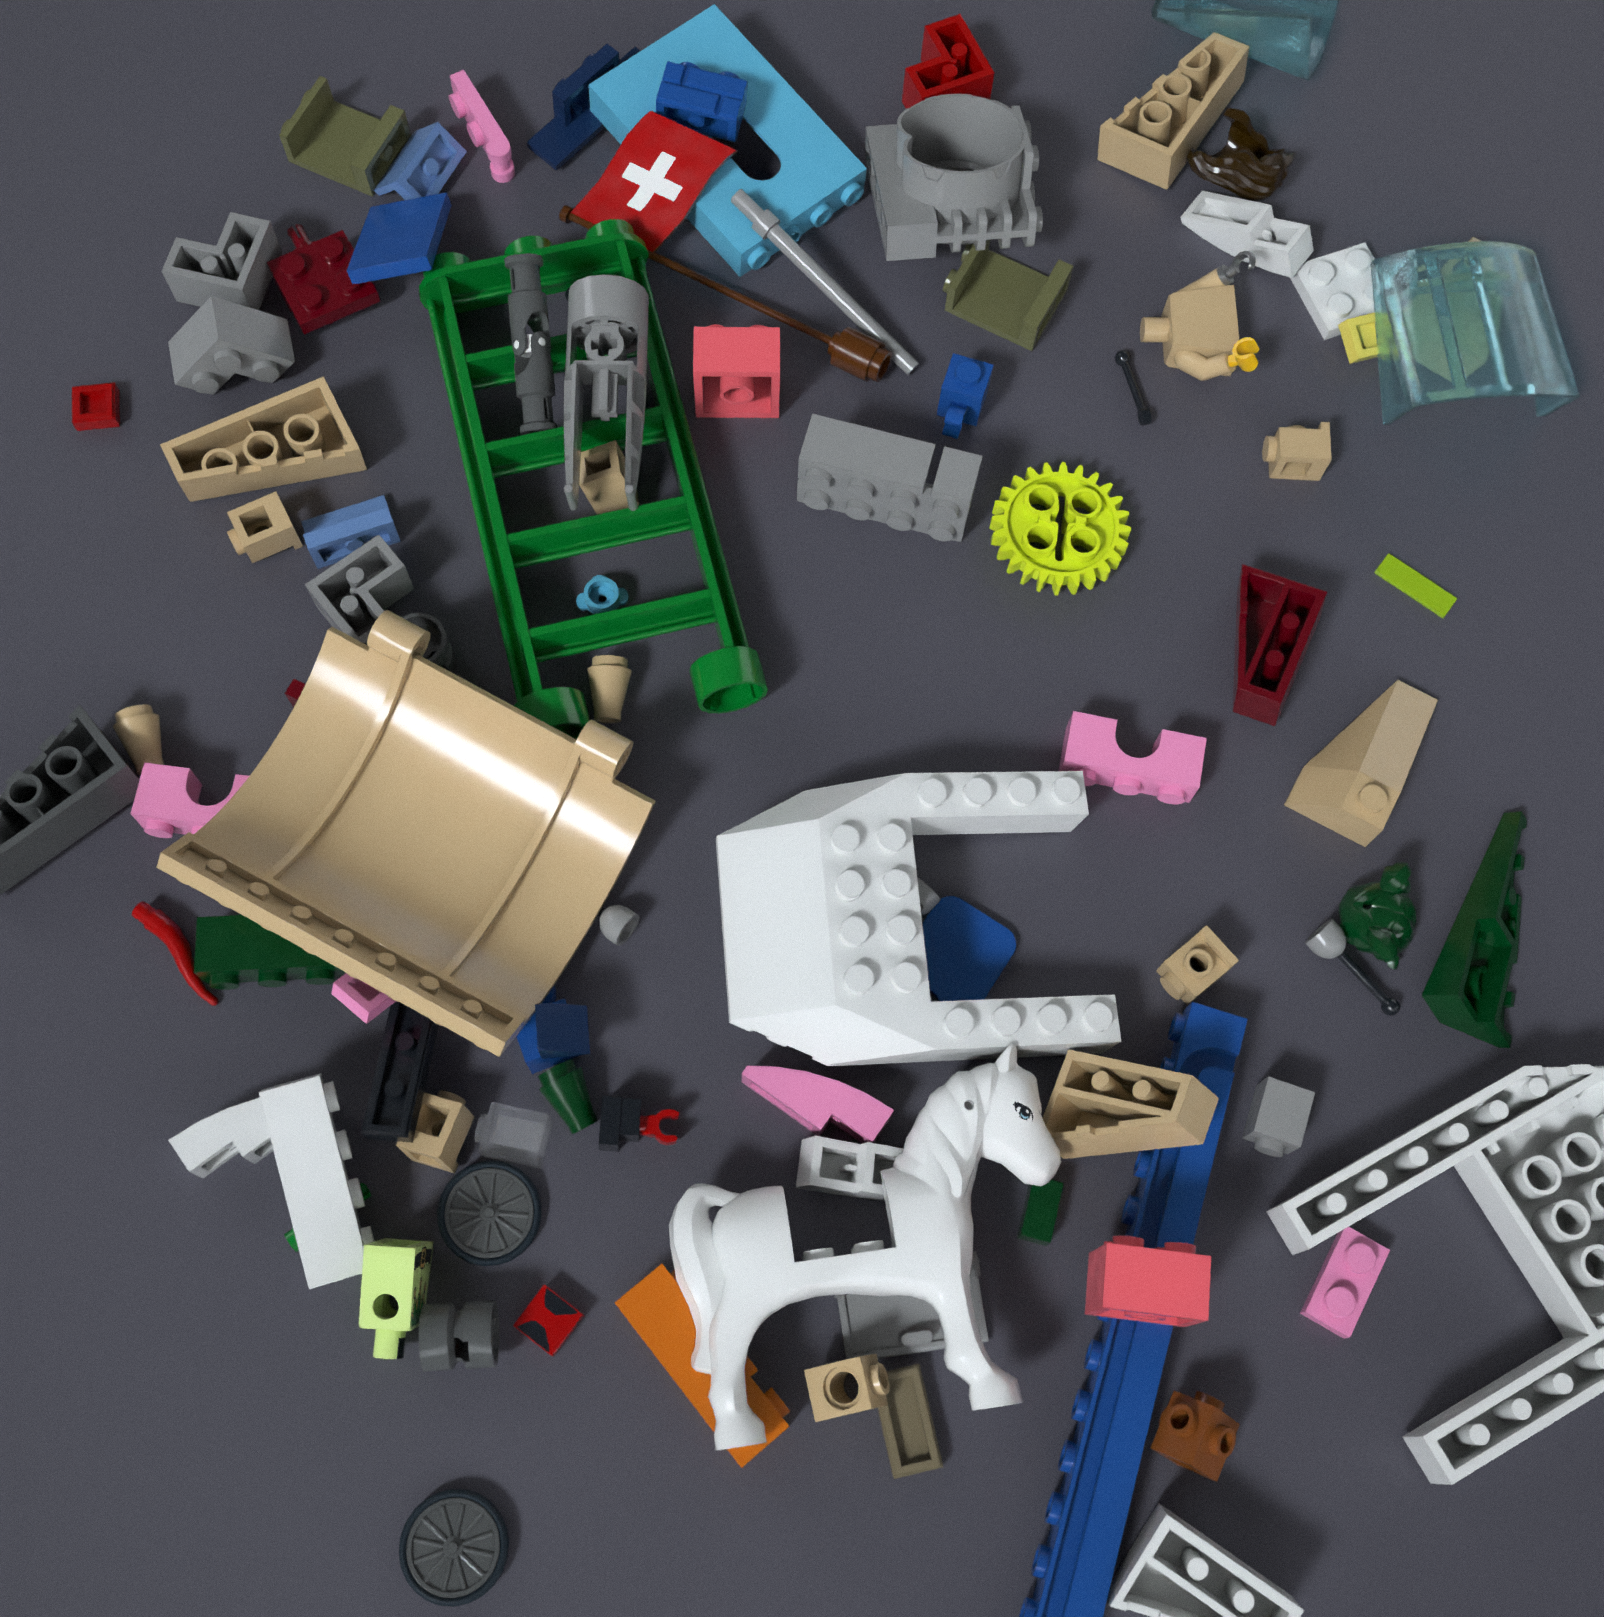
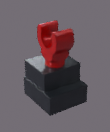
(623, 1122)

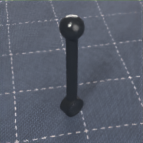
(1123, 359)

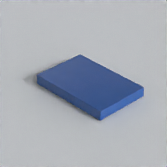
(399, 238)

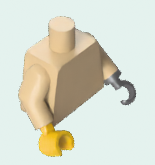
(1202, 326)

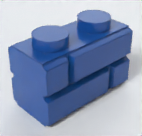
(703, 99)

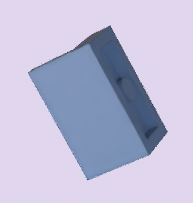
(422, 164)
(346, 529)

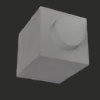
(1278, 1117)

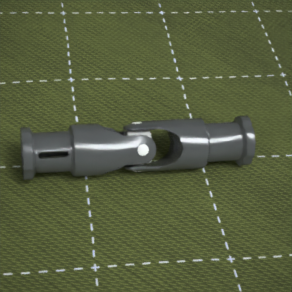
(532, 351)

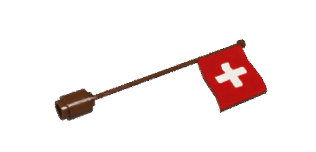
(655, 186)

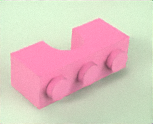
(1168, 773)
(169, 801)

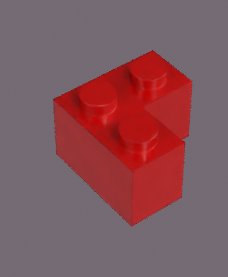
(948, 64)

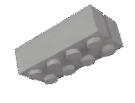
(885, 477)

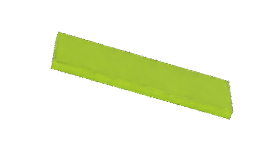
(1415, 585)

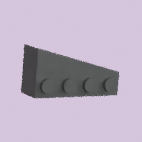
(61, 797)

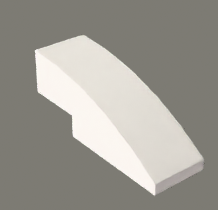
(1250, 226)
(223, 1136)
(844, 1167)

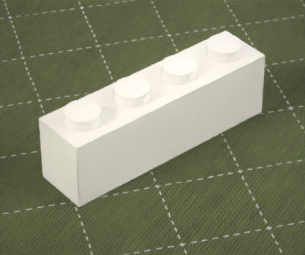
(316, 1179)

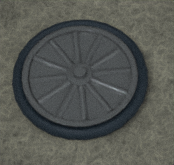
(489, 1213)
(453, 1547)

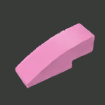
(819, 1100)

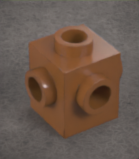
(1196, 1434)

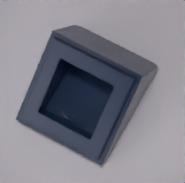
(562, 1030)

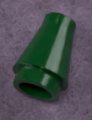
(568, 1095)

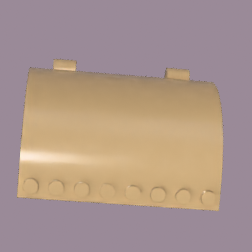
(423, 835)

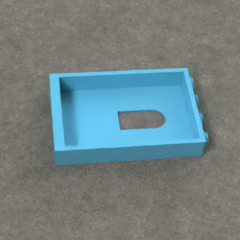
(816, 166)

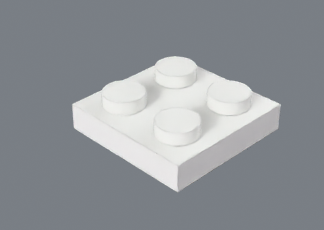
(1336, 287)

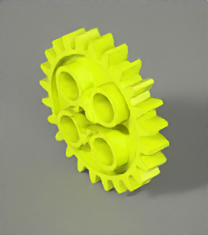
(1099, 532)

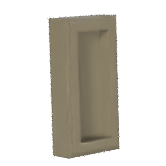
(909, 1424)

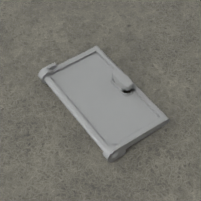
(877, 1322)

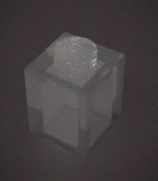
(514, 1134)

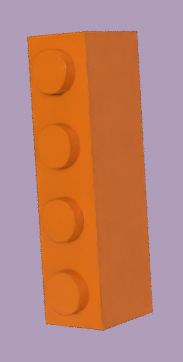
(667, 1327)

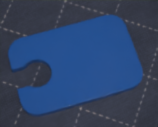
(964, 950)

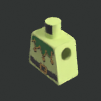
(397, 1270)

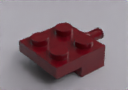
(317, 281)

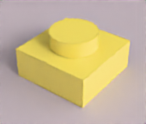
(1359, 338)

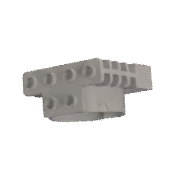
(953, 176)

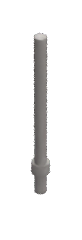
(767, 226)

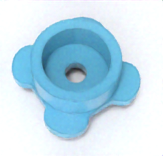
(598, 587)

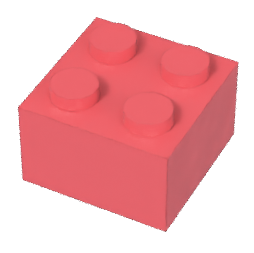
(736, 371)
(1148, 1283)

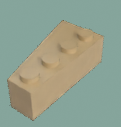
(1176, 114)
(267, 446)

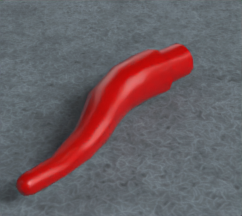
(172, 935)

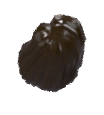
(1245, 162)

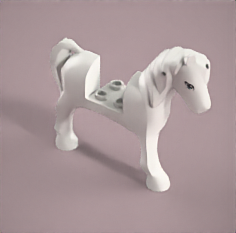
(745, 1263)

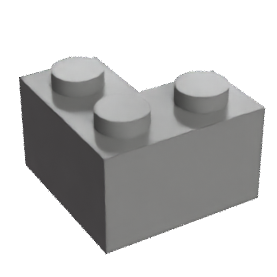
(230, 270)
(229, 340)
(360, 588)

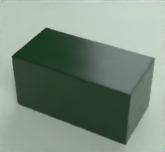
(1040, 1213)

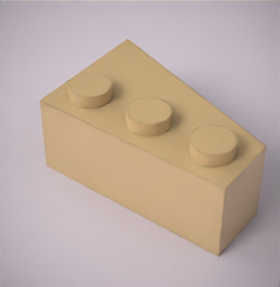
(1125, 1107)

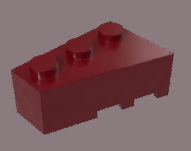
(1271, 639)

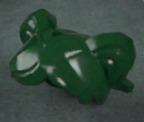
(1390, 921)

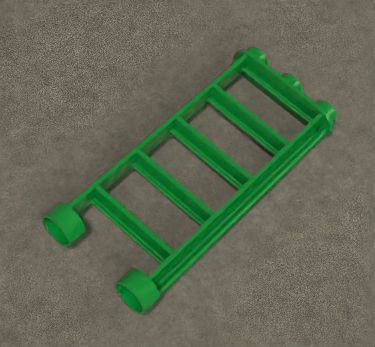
(721, 679)

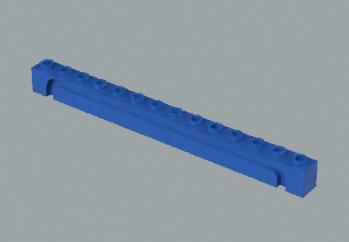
(1130, 1355)

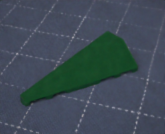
(1478, 955)

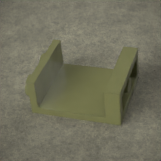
(343, 140)
(1005, 295)

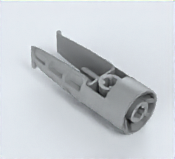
(605, 319)

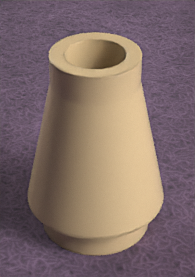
(608, 686)
(140, 734)

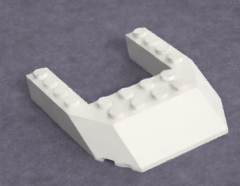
(832, 929)
(1537, 1172)

